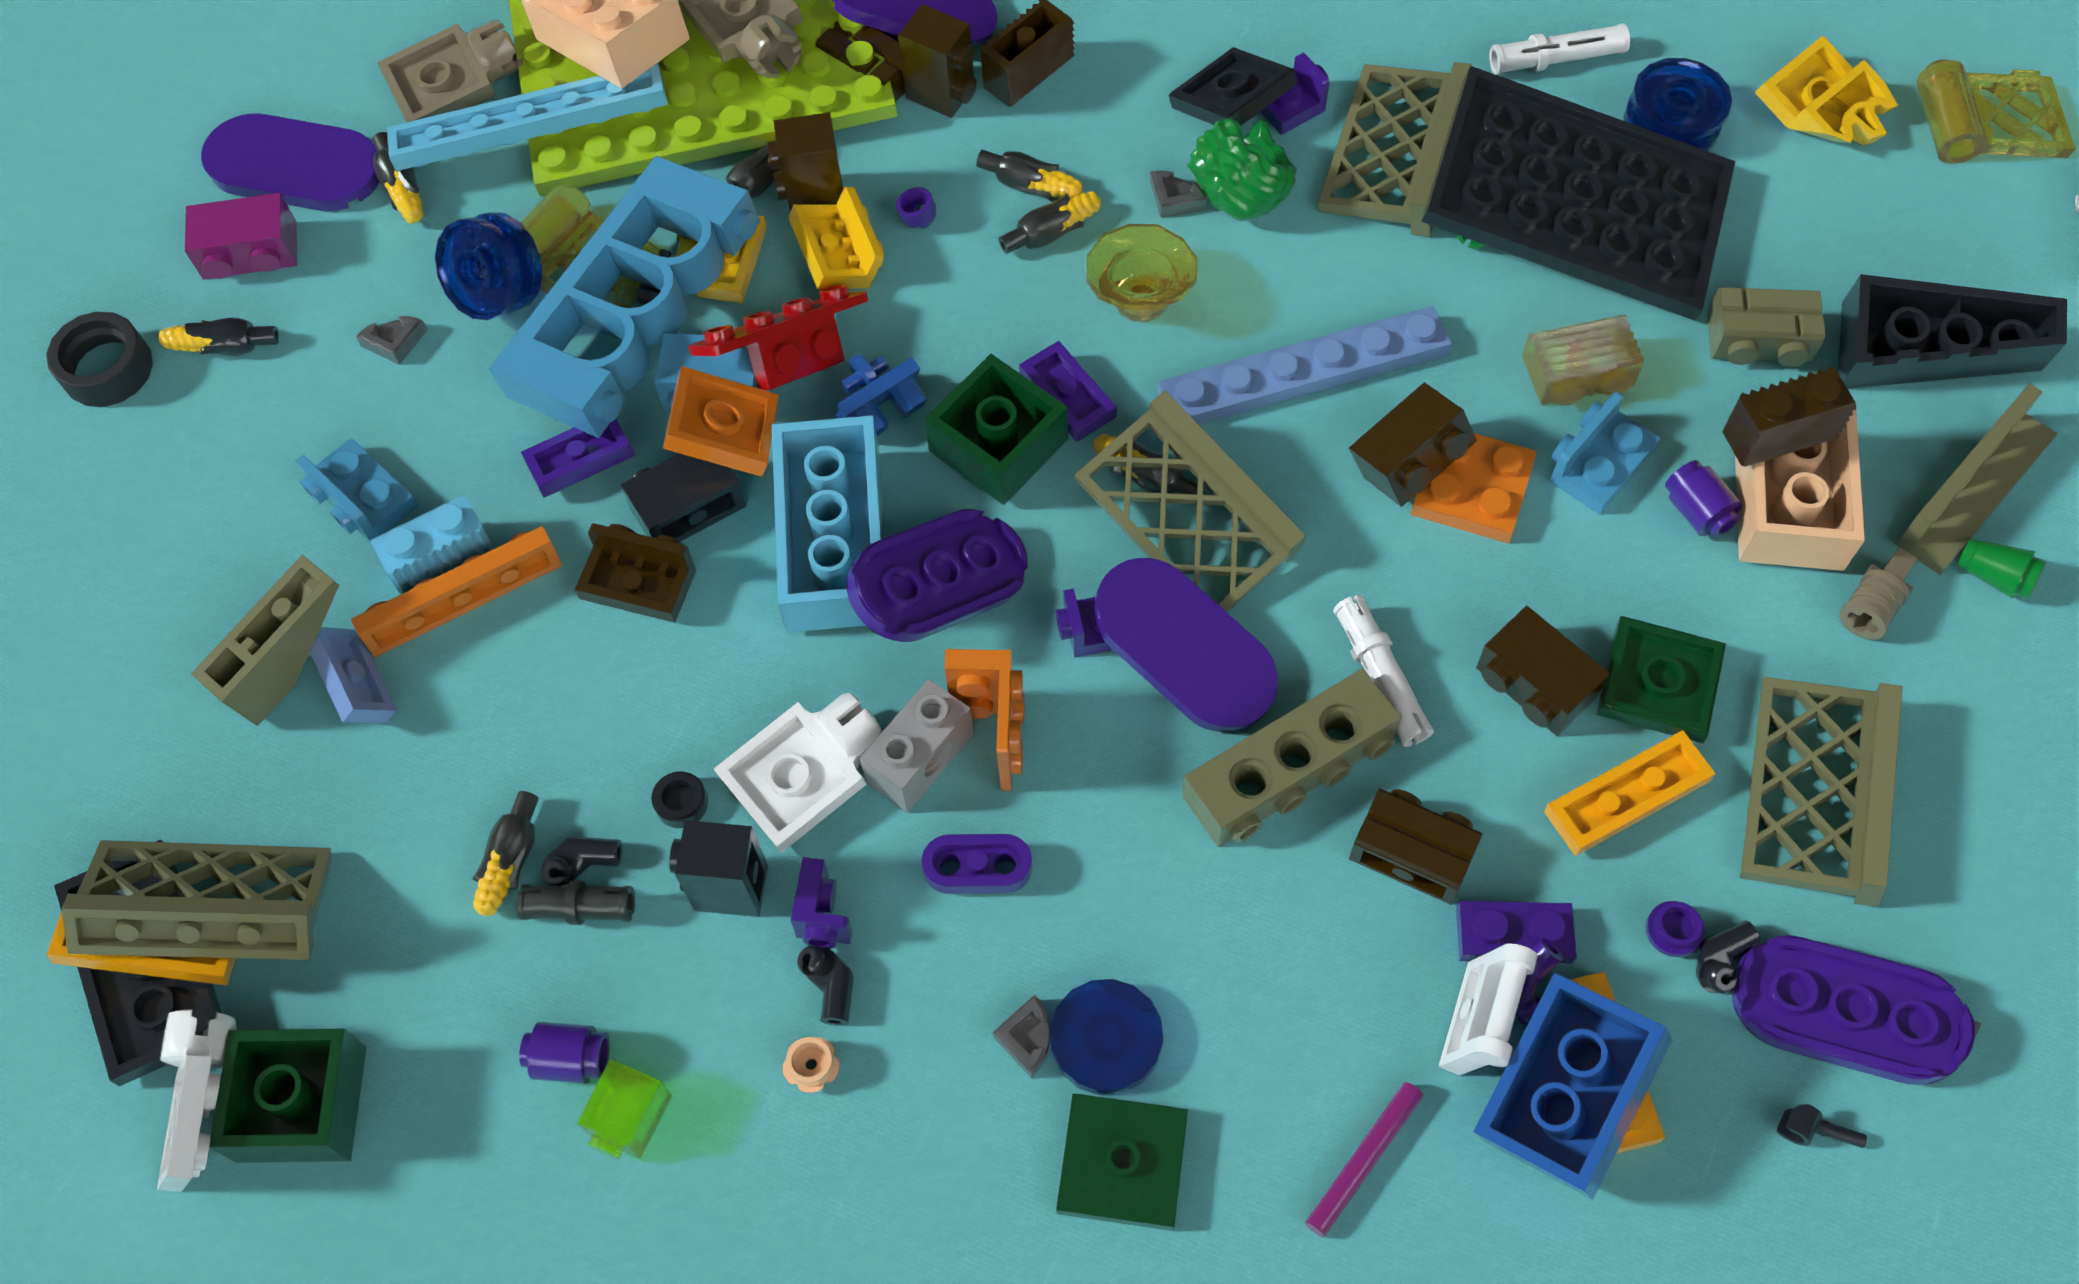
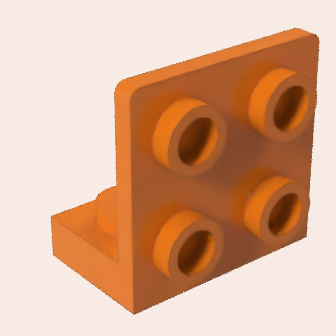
(991, 686)

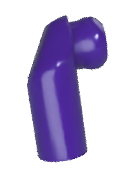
(1548, 958)

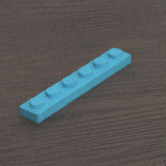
(521, 118)

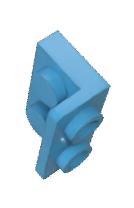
(1602, 454)
(358, 489)

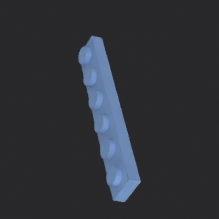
(1309, 366)

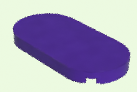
(894, 14)
(300, 159)
(936, 575)
(1185, 645)
(1853, 1010)

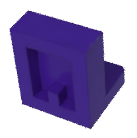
(1303, 100)
(1078, 624)
(814, 896)

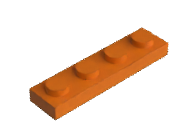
(456, 591)

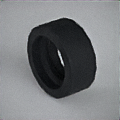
(82, 336)

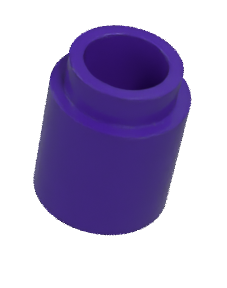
(1703, 499)
(564, 1052)

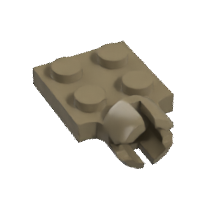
(749, 30)
(450, 70)

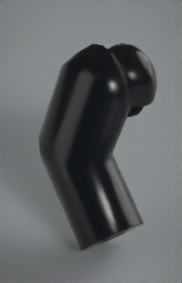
(578, 854)
(1717, 956)
(832, 978)

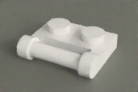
(1487, 1009)

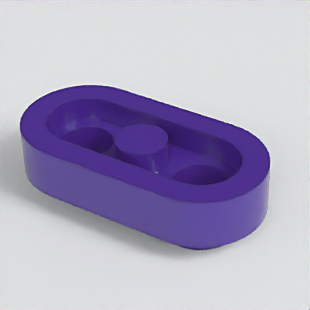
(977, 860)

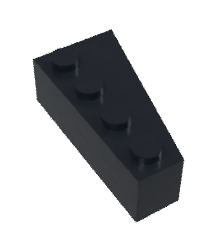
(1943, 332)

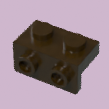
(636, 572)

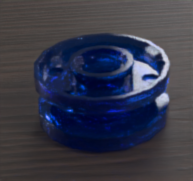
(1680, 101)
(488, 265)

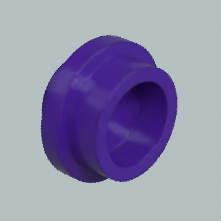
(1675, 929)

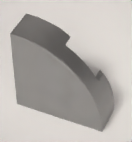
(1176, 195)
(394, 338)
(1026, 1036)

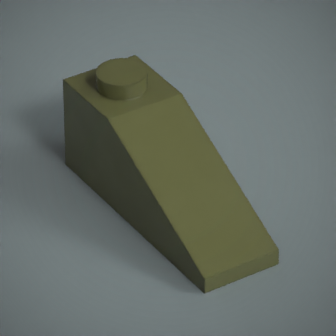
(270, 644)

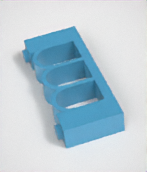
(591, 391)

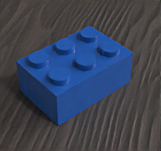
(1573, 1085)

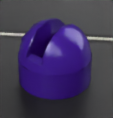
(910, 209)

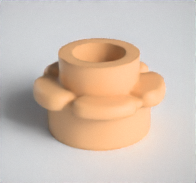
(811, 1049)

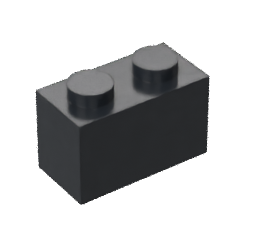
(682, 496)
(720, 868)

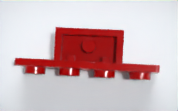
(789, 342)

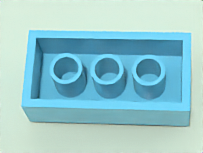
(823, 516)

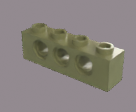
(1349, 705)

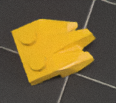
(1828, 96)

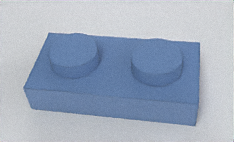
(351, 677)

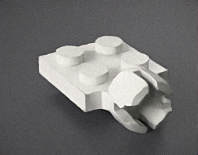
(801, 767)
(193, 1093)

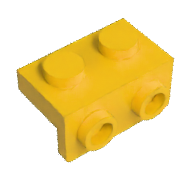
(838, 242)

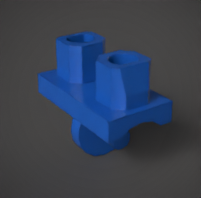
(897, 384)

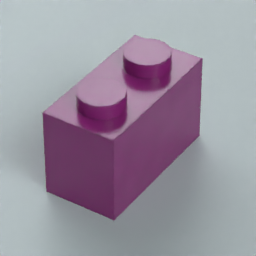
(241, 236)

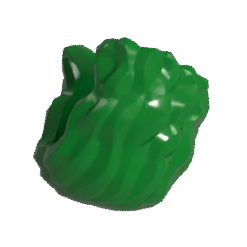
(1242, 173)

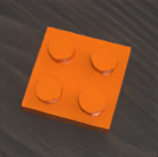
(721, 421)
(1479, 489)

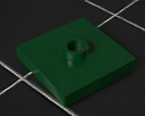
(1661, 679)
(1122, 1162)

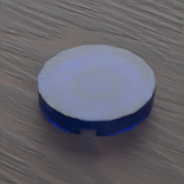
(1106, 1036)

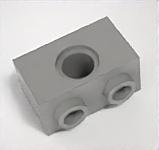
(917, 745)

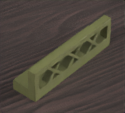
(1978, 485)

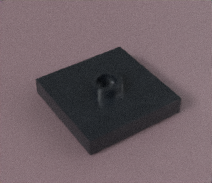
(1233, 87)

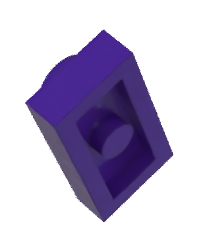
(1069, 383)
(575, 457)
(1492, 924)

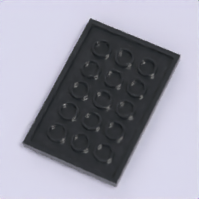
(1581, 193)

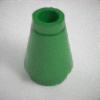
(2003, 567)

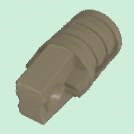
(1878, 597)

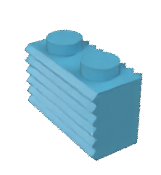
(431, 544)

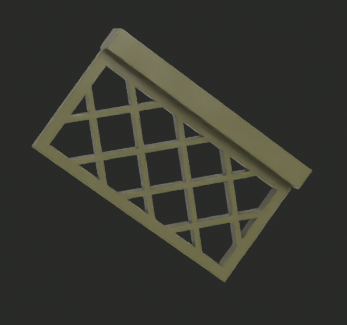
(1431, 139)
(1221, 477)
(1872, 796)
(197, 922)

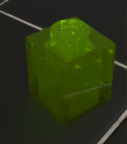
(623, 1111)

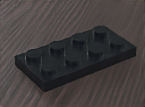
(134, 1008)

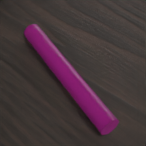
(1363, 1159)

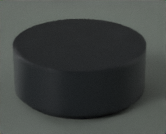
(679, 798)

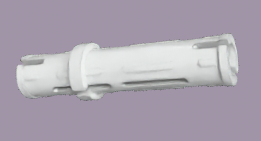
(1542, 51)
(1374, 653)

